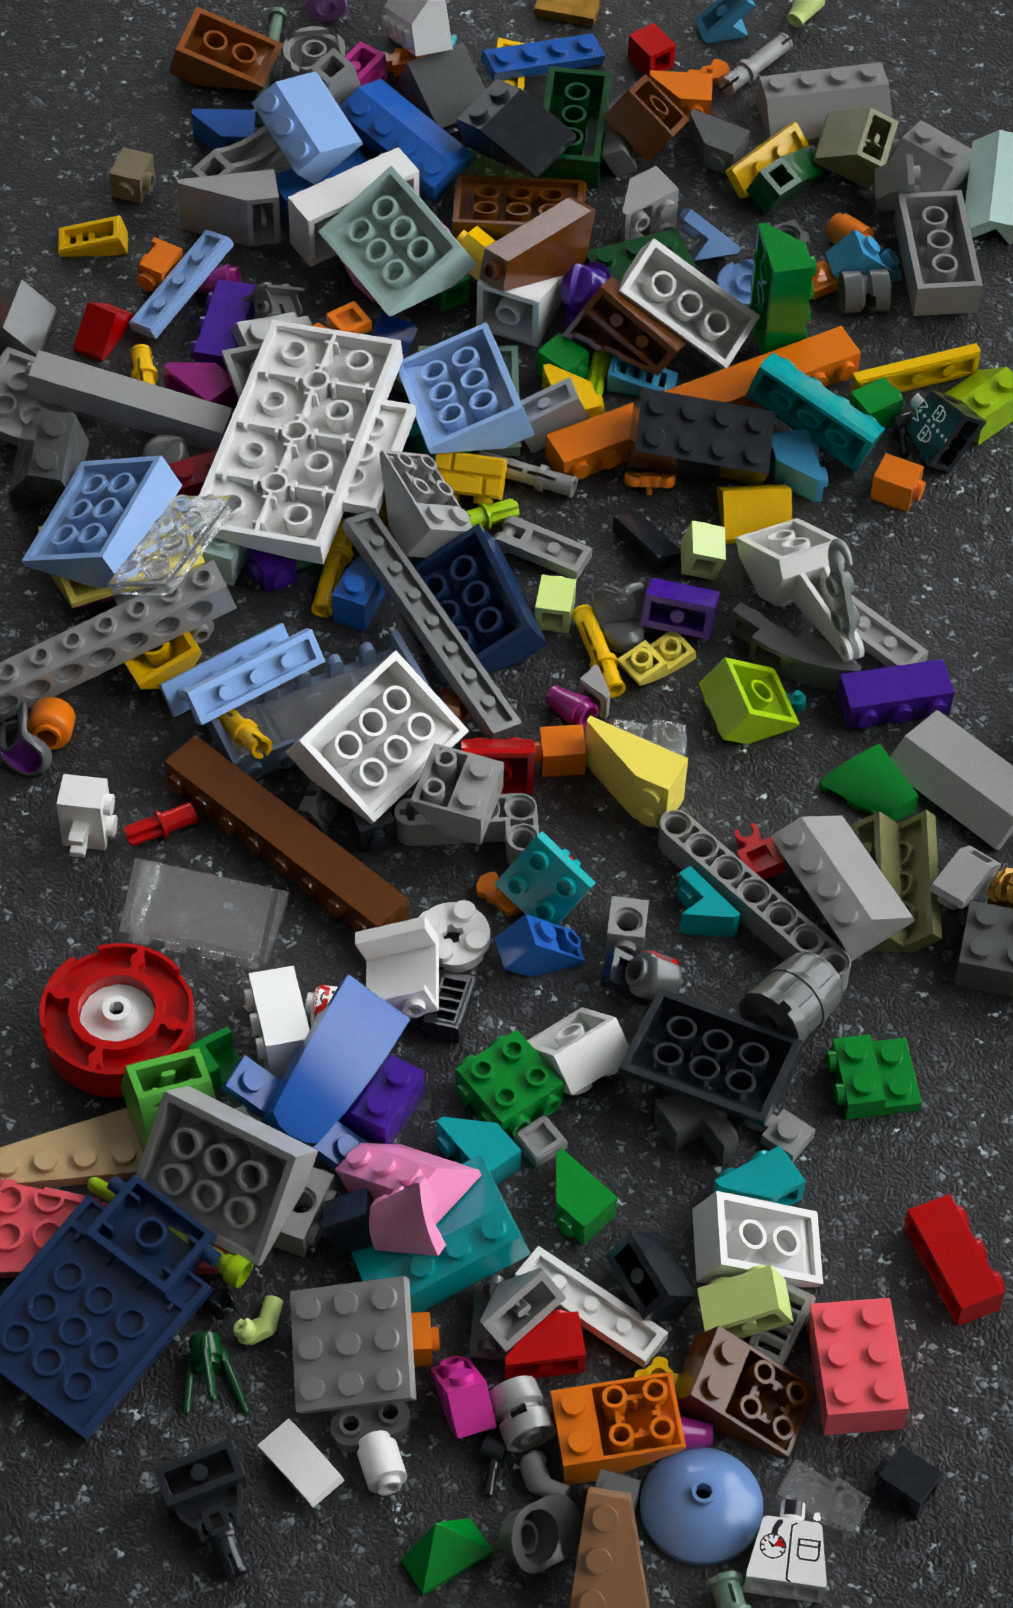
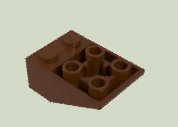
(742, 1392)

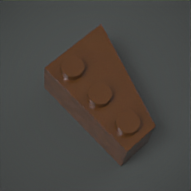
(625, 330)

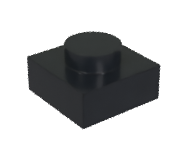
(614, 972)

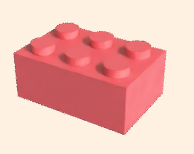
(857, 1366)

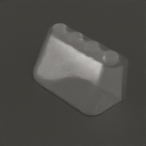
(202, 913)

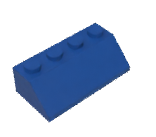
(390, 121)

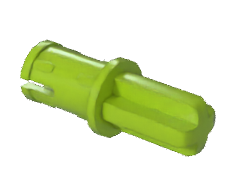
(493, 513)

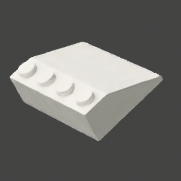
(377, 739)

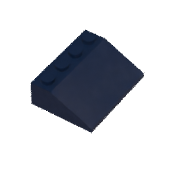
(482, 600)

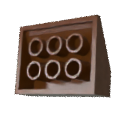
(506, 202)

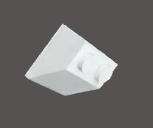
(582, 1048)

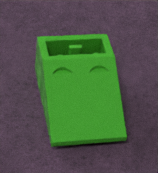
(147, 1080)

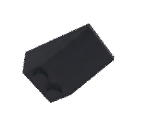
(514, 129)

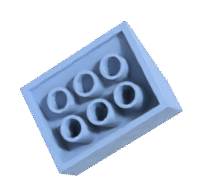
(464, 394)
(102, 518)

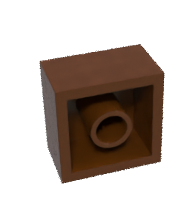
(645, 118)

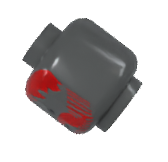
(652, 971)

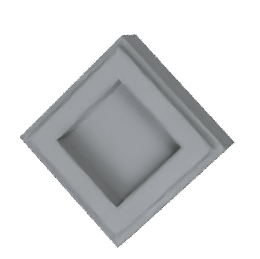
(540, 1141)

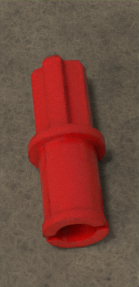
(160, 824)

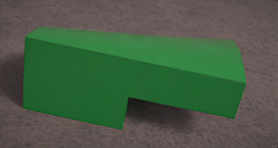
(872, 785)

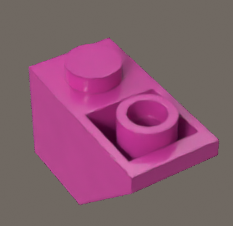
(463, 1396)

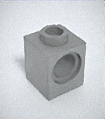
(627, 914)

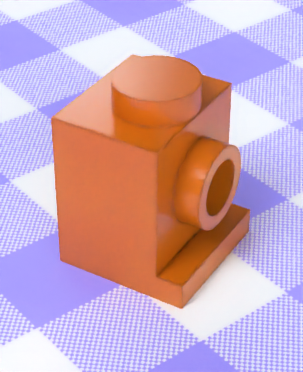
(158, 264)

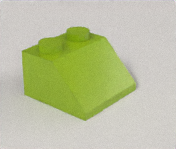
(990, 396)
(747, 701)

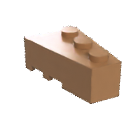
(609, 1554)

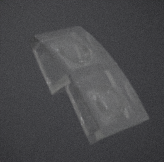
(660, 732)
(826, 1501)

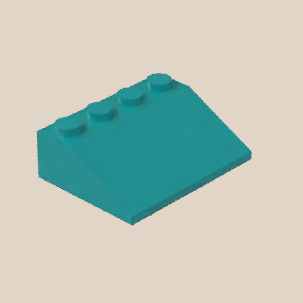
(478, 1243)

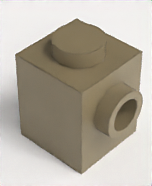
(132, 175)

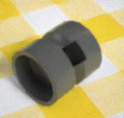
(864, 291)

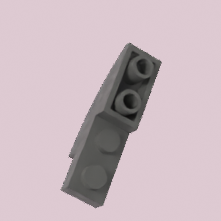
(801, 659)

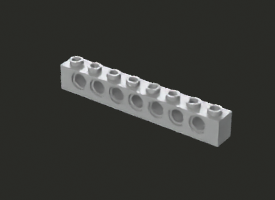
(112, 639)

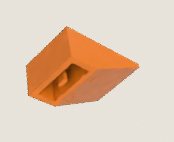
(616, 1425)

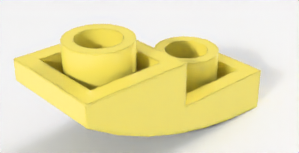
(656, 660)

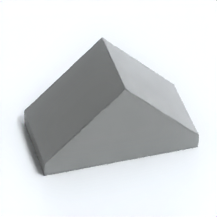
(520, 1306)

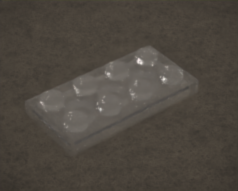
(172, 545)

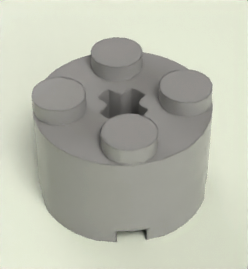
(307, 48)

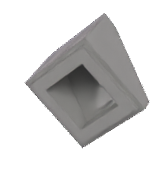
(594, 686)

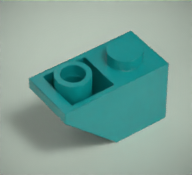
(469, 1138)
(765, 1177)

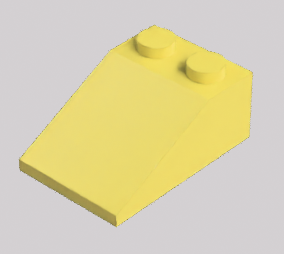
(636, 771)

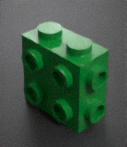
(509, 1084)

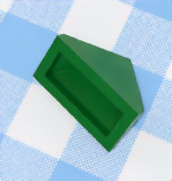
(445, 1553)

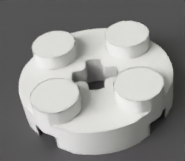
(474, 936)

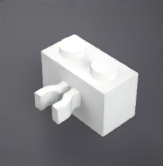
(85, 813)

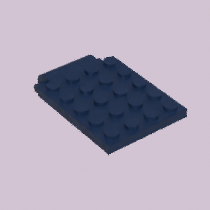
(102, 1303)

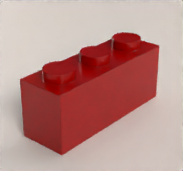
(954, 1259)

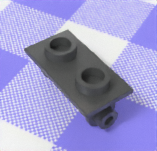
(275, 299)
(320, 808)
(481, 1342)

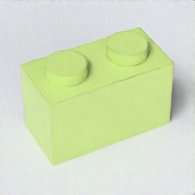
(746, 1302)

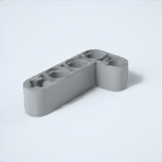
(504, 826)

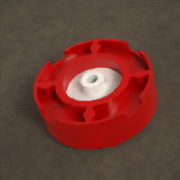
(113, 1013)

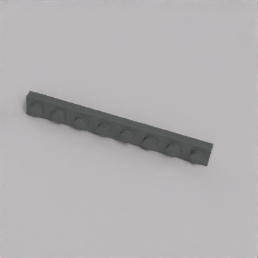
(431, 625)

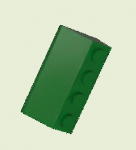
(780, 288)

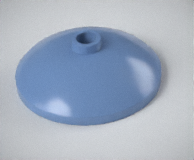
(698, 1528)

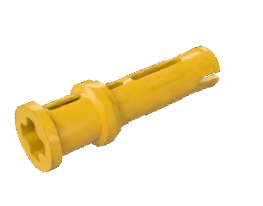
(338, 557)

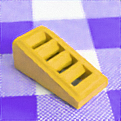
(113, 240)

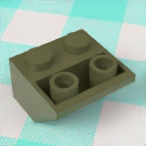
(855, 143)

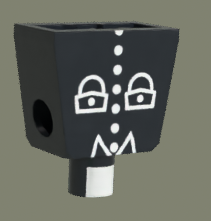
(942, 428)

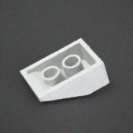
(749, 1232)

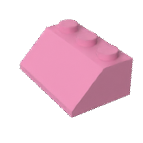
(391, 1165)

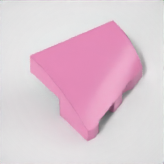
(405, 1222)

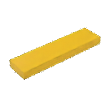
(923, 370)

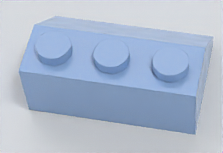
(307, 125)

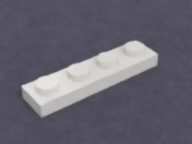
(600, 1310)

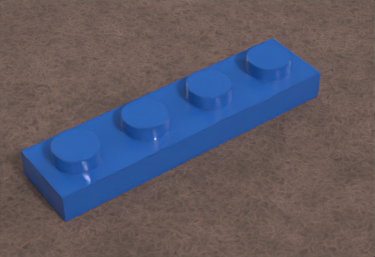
(537, 56)

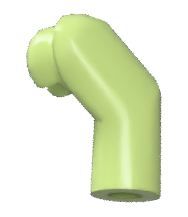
(253, 1331)

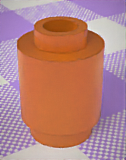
(842, 225)

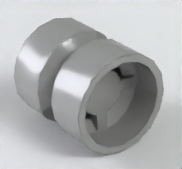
(522, 1418)

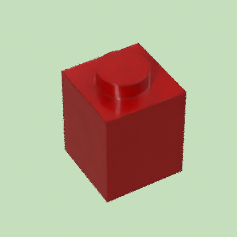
(651, 49)

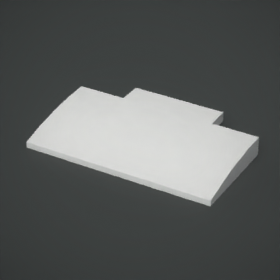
(309, 439)

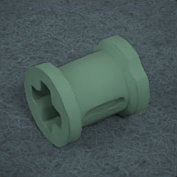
(727, 1590)

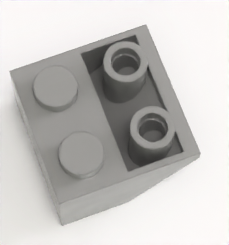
(649, 205)
(459, 792)

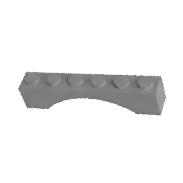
(260, 148)

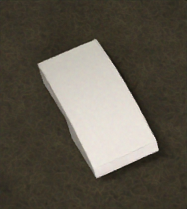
(301, 1463)

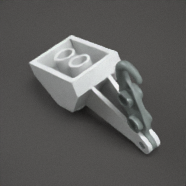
(806, 568)

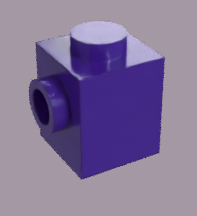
(271, 570)

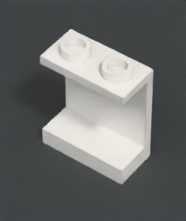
(403, 965)

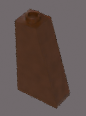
(540, 247)

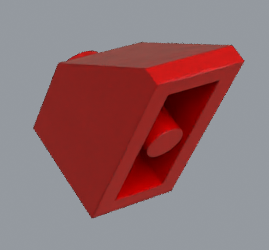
(549, 1349)

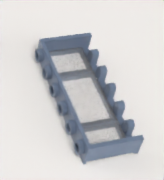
(292, 710)

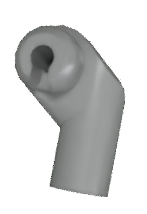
(537, 1476)

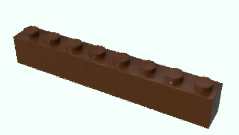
(283, 838)

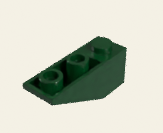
(785, 178)

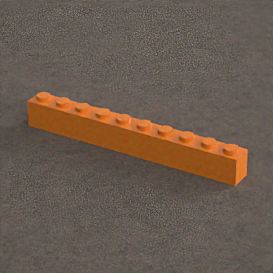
(604, 439)

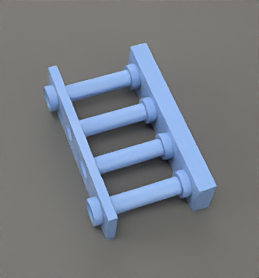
(241, 673)

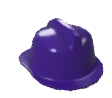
(580, 285)

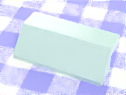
(991, 185)

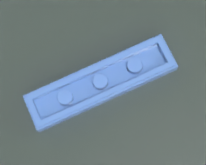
(181, 284)

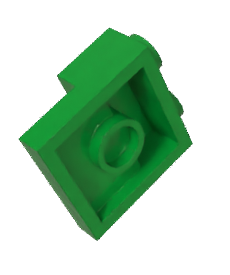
(872, 1076)

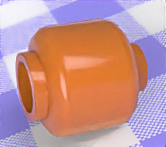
(51, 721)

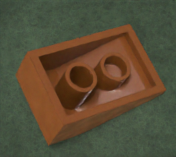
(223, 54)

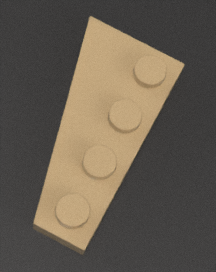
(75, 1153)

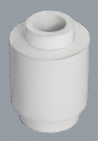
(381, 1463)

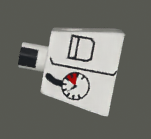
(788, 1556)

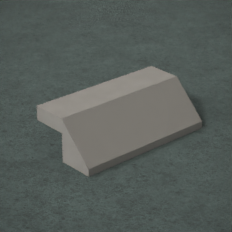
(959, 776)

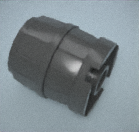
(794, 996)

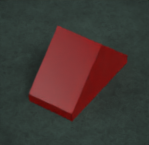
(101, 330)

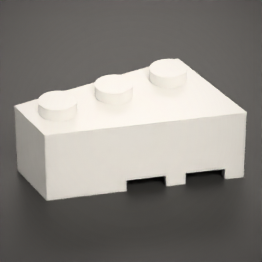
(277, 1017)

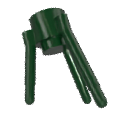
(206, 1357)

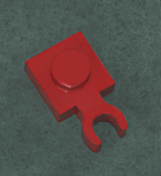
(759, 854)

